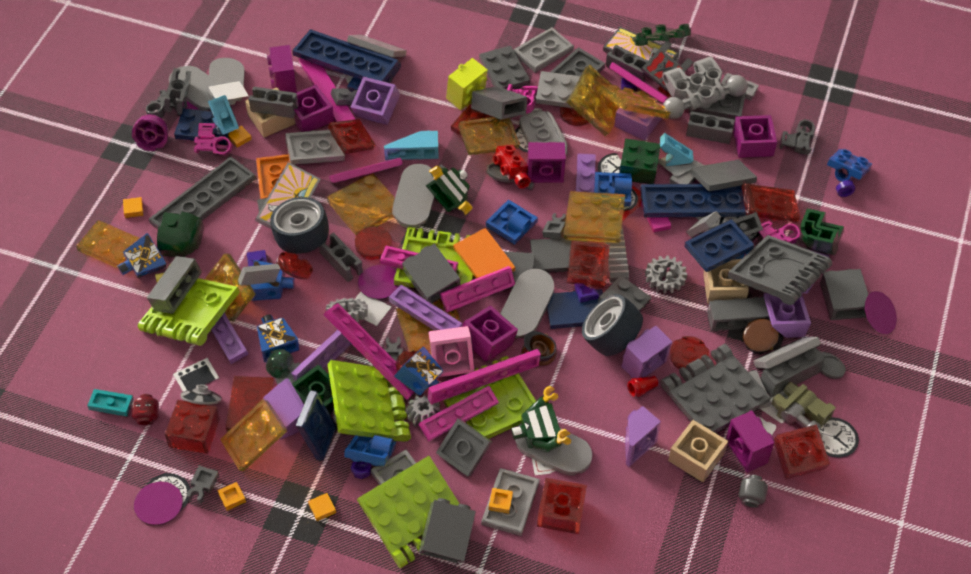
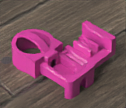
(526, 92)
(207, 138)
(768, 230)

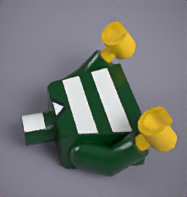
(450, 188)
(541, 426)

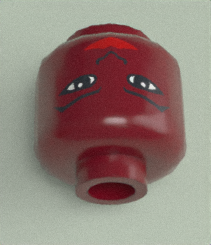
(145, 409)

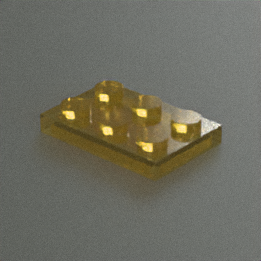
(486, 134)
(106, 243)
(228, 273)
(253, 435)

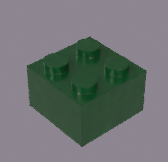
(640, 160)
(315, 380)

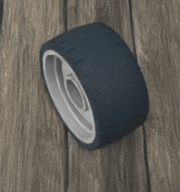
(299, 225)
(612, 325)

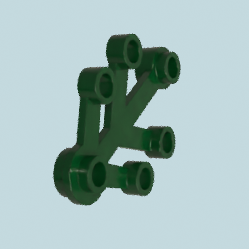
(660, 34)

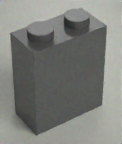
(499, 102)
(430, 273)
(844, 294)
(447, 531)

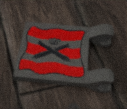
(661, 63)

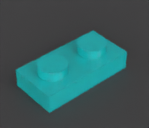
(110, 402)

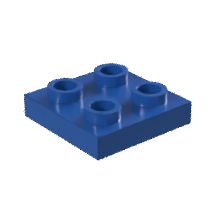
(856, 166)
(614, 184)
(511, 221)
(370, 450)

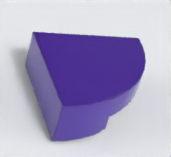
(585, 293)

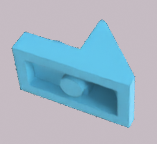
(223, 115)
(677, 152)

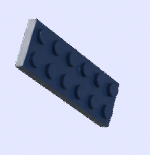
(344, 57)
(690, 201)

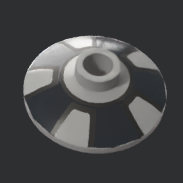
(201, 395)

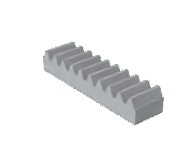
(617, 260)

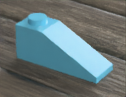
(415, 146)

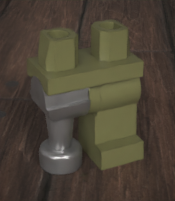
(802, 405)

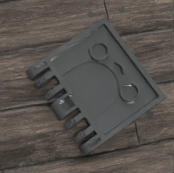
(780, 269)
(715, 393)

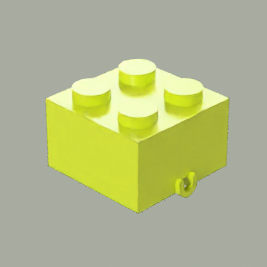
(463, 81)

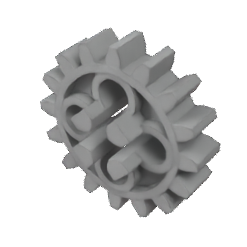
(674, 278)
(356, 309)

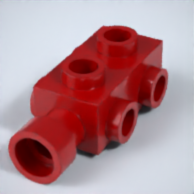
(512, 165)

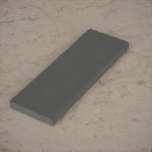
(209, 192)

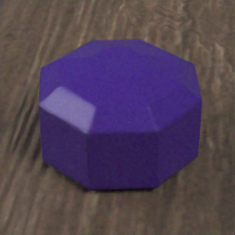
(361, 469)

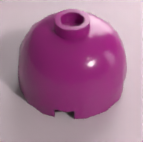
(150, 132)

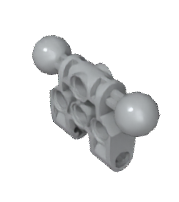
(700, 88)

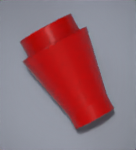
(641, 385)

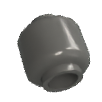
(753, 491)

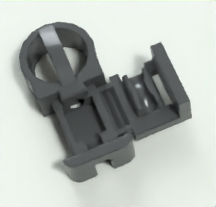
(158, 105)
(800, 139)

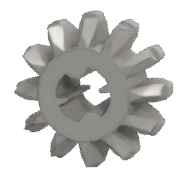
(421, 409)

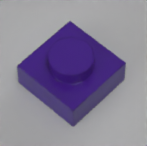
(257, 255)

